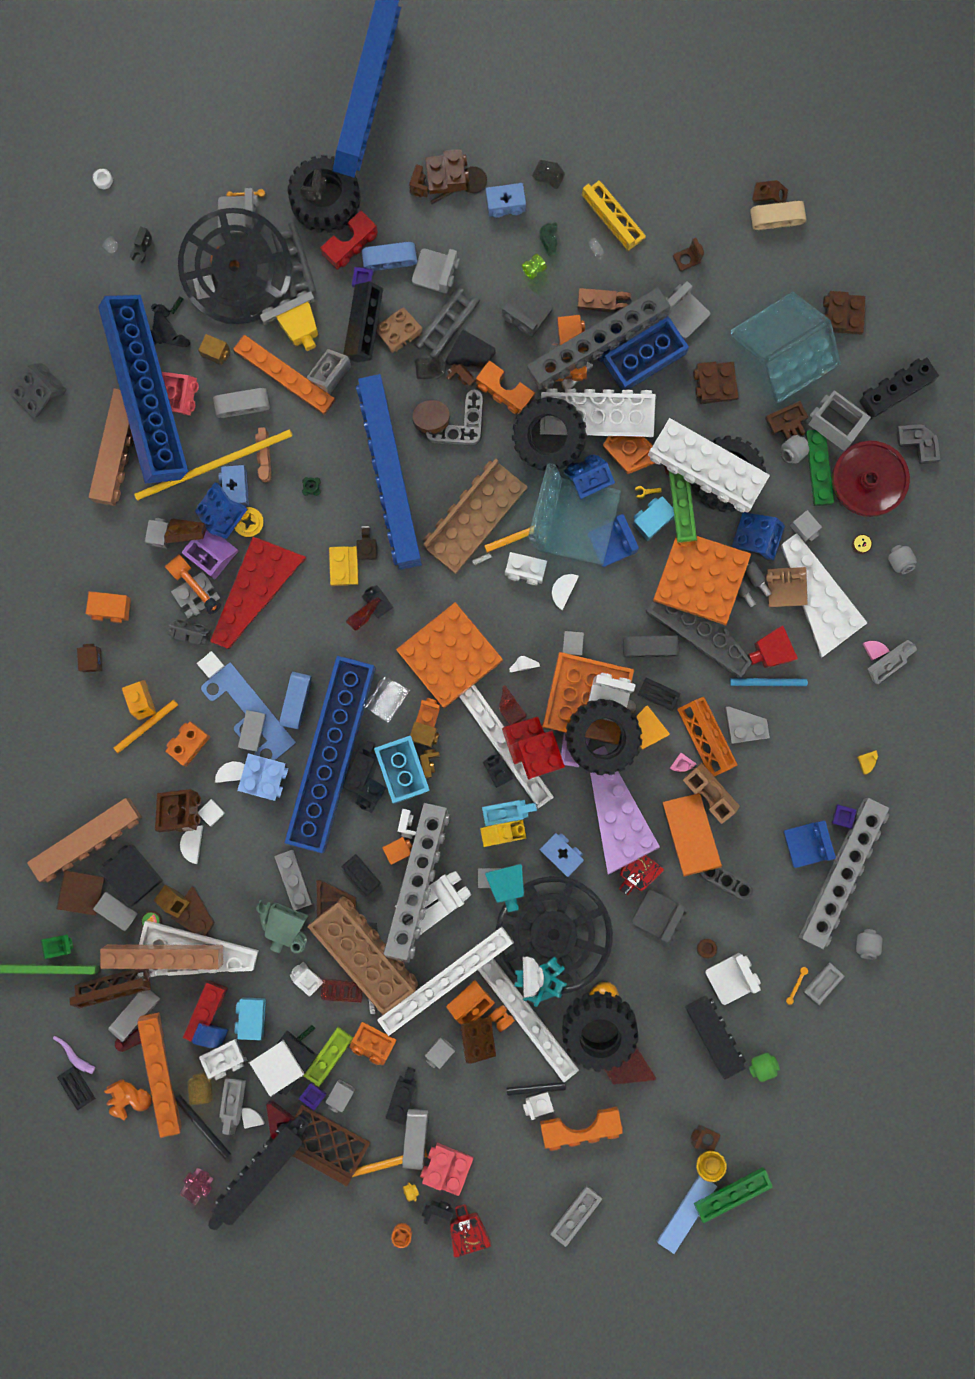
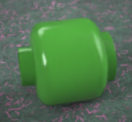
(764, 1067)

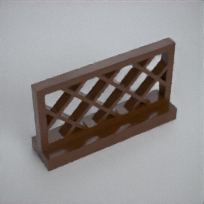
(320, 1163)

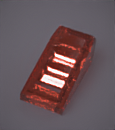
(362, 616)
(333, 997)

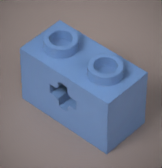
(512, 193)
(235, 475)
(551, 848)

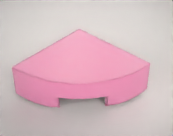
(875, 649)
(682, 764)

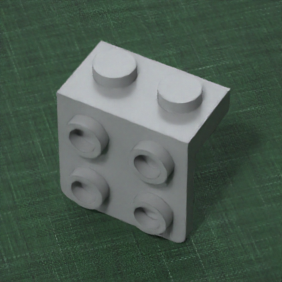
(247, 202)
(435, 270)
(686, 310)

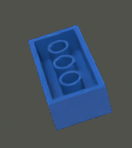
(645, 354)

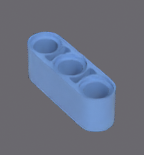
(389, 256)
(295, 700)

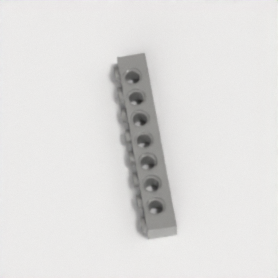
(429, 814)
(834, 878)

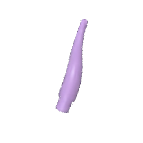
(74, 1059)

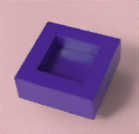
(362, 275)
(844, 816)
(312, 1096)

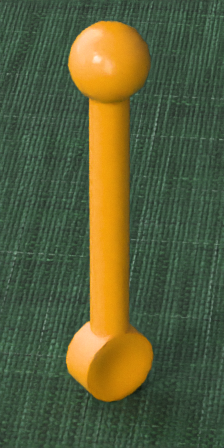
(261, 193)
(803, 971)

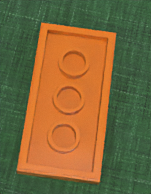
(691, 834)

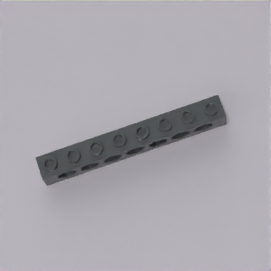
(654, 300)

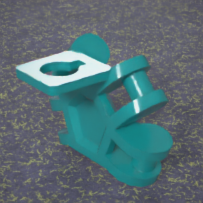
(545, 991)

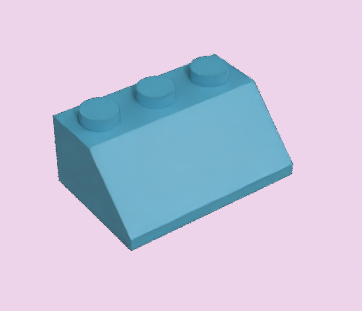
(401, 769)

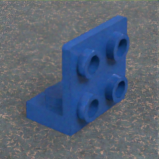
(589, 475)
(219, 512)
(759, 534)
(621, 542)
(809, 844)

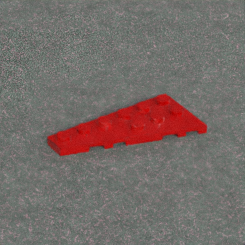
(257, 582)

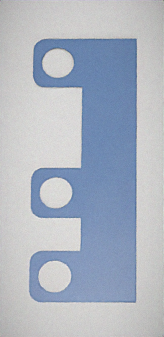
(230, 680)

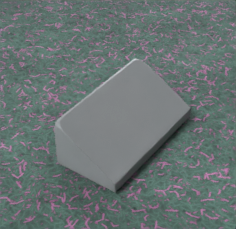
(115, 911)

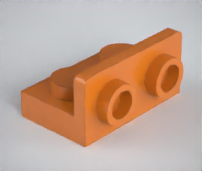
(372, 1044)

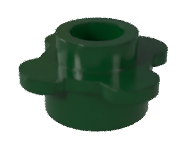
(311, 481)

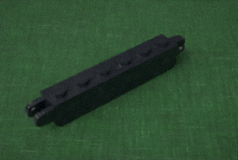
(260, 1173)

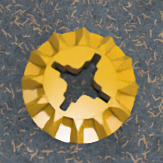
(252, 530)

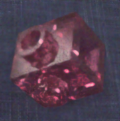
(196, 1186)

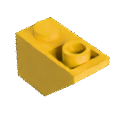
(503, 833)

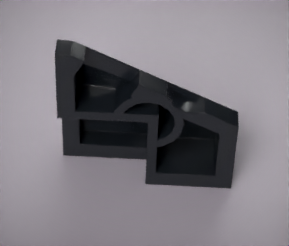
(470, 351)

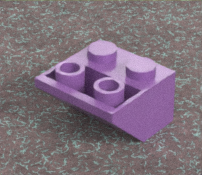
(210, 553)

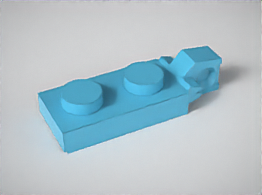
(507, 812)

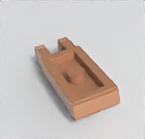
(601, 300)
(263, 457)

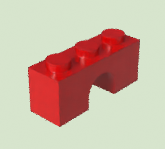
(340, 252)
(206, 1008)

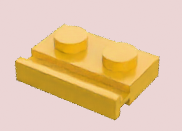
(343, 566)

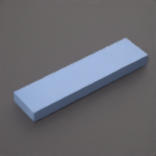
(685, 1215)

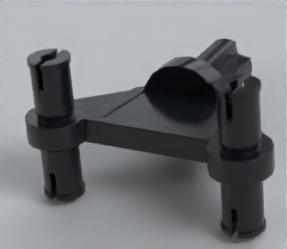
(162, 329)

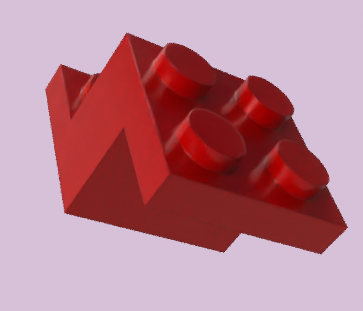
(533, 747)

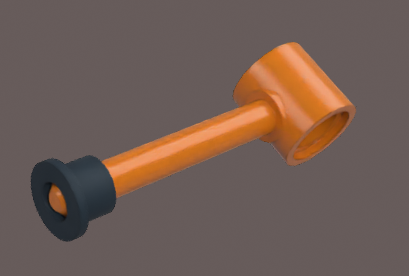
(179, 569)

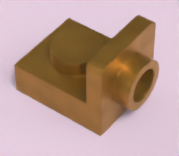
(428, 767)

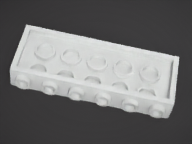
(606, 412)
(708, 466)

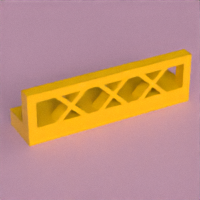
(610, 218)

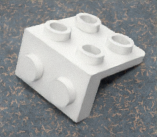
(608, 688)
(733, 978)

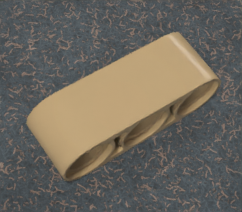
(778, 215)

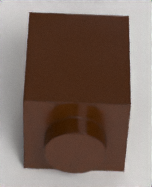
(89, 658)

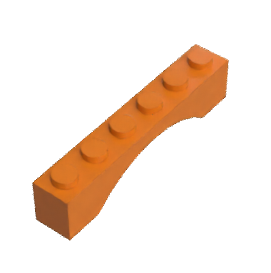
(158, 1075)

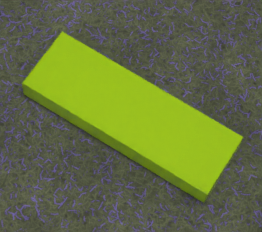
(328, 1056)

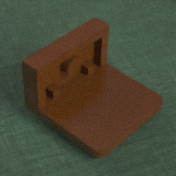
(478, 1040)

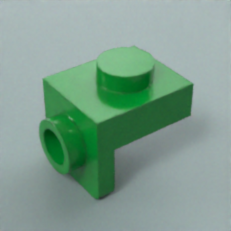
(56, 946)

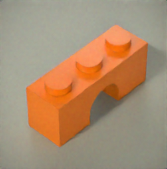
(515, 399)

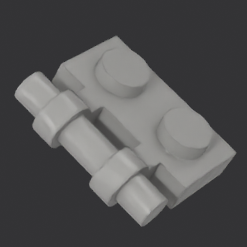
(186, 596)

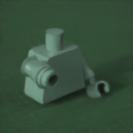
(283, 926)

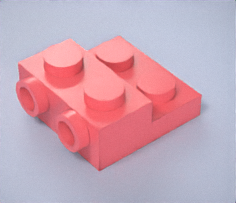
(181, 392)
(446, 1169)

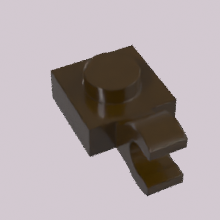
(366, 548)

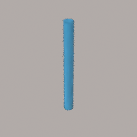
(767, 682)

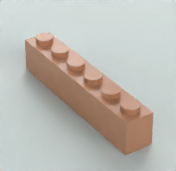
(112, 454)
(84, 840)
(161, 956)

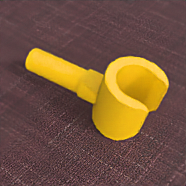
(647, 491)

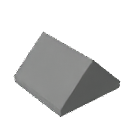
(329, 370)

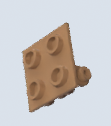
(398, 330)
(787, 587)

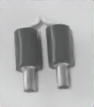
(757, 579)

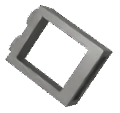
(845, 409)

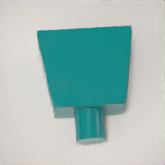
(507, 885)

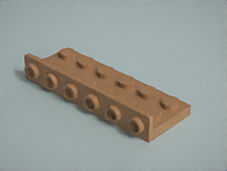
(474, 516)
(362, 955)

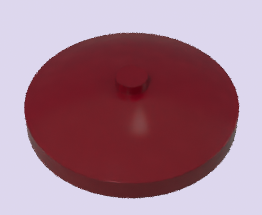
(870, 478)

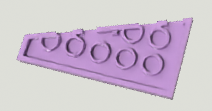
(621, 824)

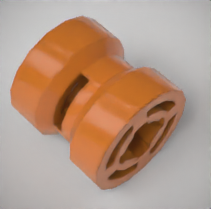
(504, 1021)
(399, 1238)

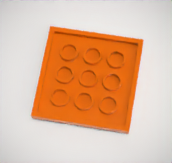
(702, 578)
(449, 655)
(572, 689)

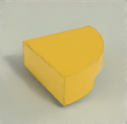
(867, 761)

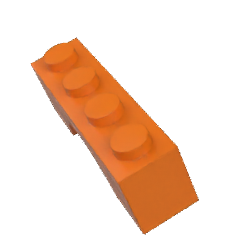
(605, 1125)

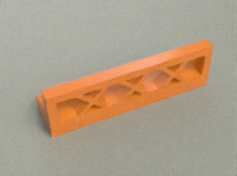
(711, 735)

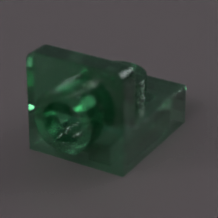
(547, 239)

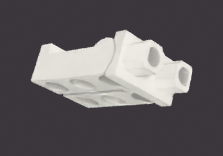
(447, 898)

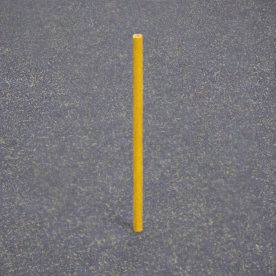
(216, 463)

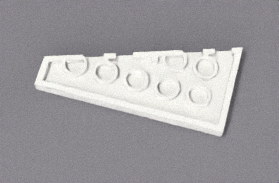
(828, 608)
(235, 956)

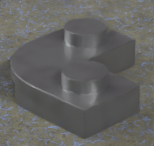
(922, 437)

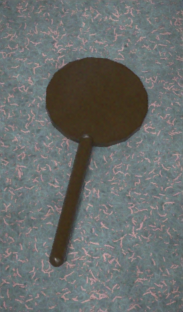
(476, 182)

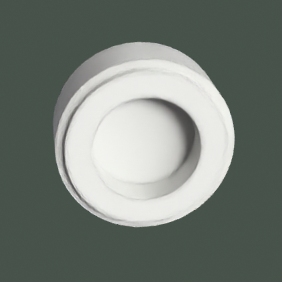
(102, 179)

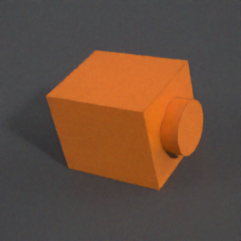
(398, 850)

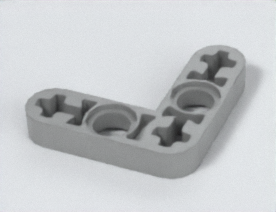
(468, 426)

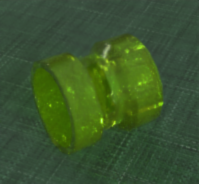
(535, 265)

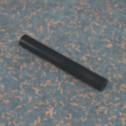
(536, 1088)

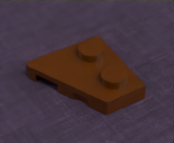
(329, 895)

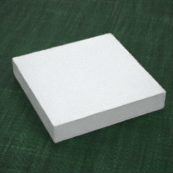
(276, 1068)

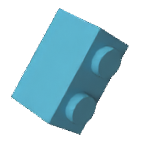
(654, 518)
(251, 1018)

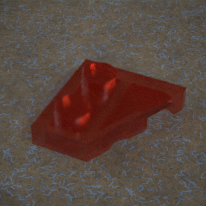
(631, 1071)

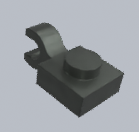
(141, 242)

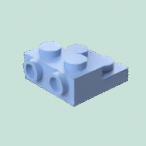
(262, 777)

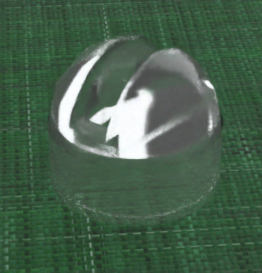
(110, 245)

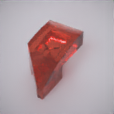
(510, 708)

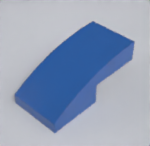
(209, 1036)

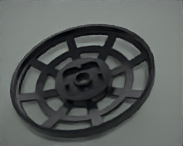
(222, 258)
(566, 927)

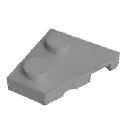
(745, 726)

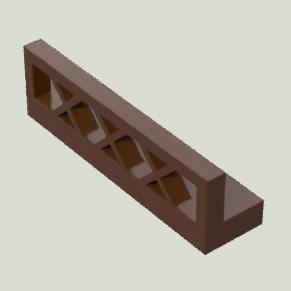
(113, 991)

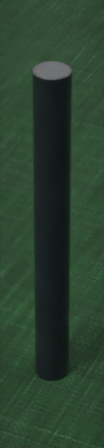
(202, 1126)

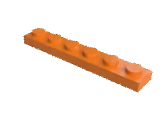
(284, 374)

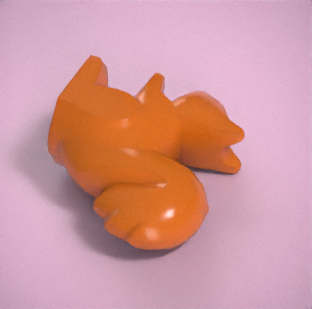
(125, 1094)

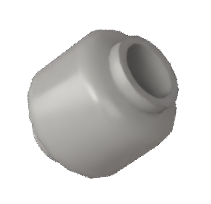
(794, 449)
(902, 559)
(869, 944)

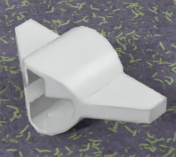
(524, 663)

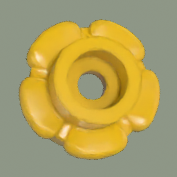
(410, 1192)

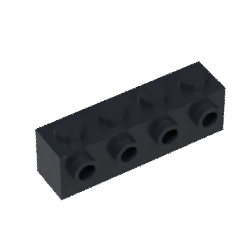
(363, 322)
(899, 387)
(715, 1037)

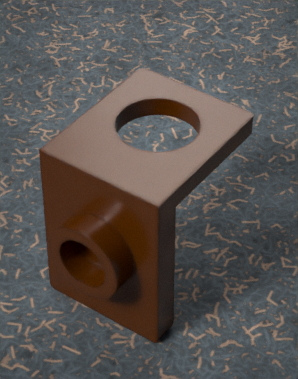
(769, 191)
(695, 253)
(698, 1134)

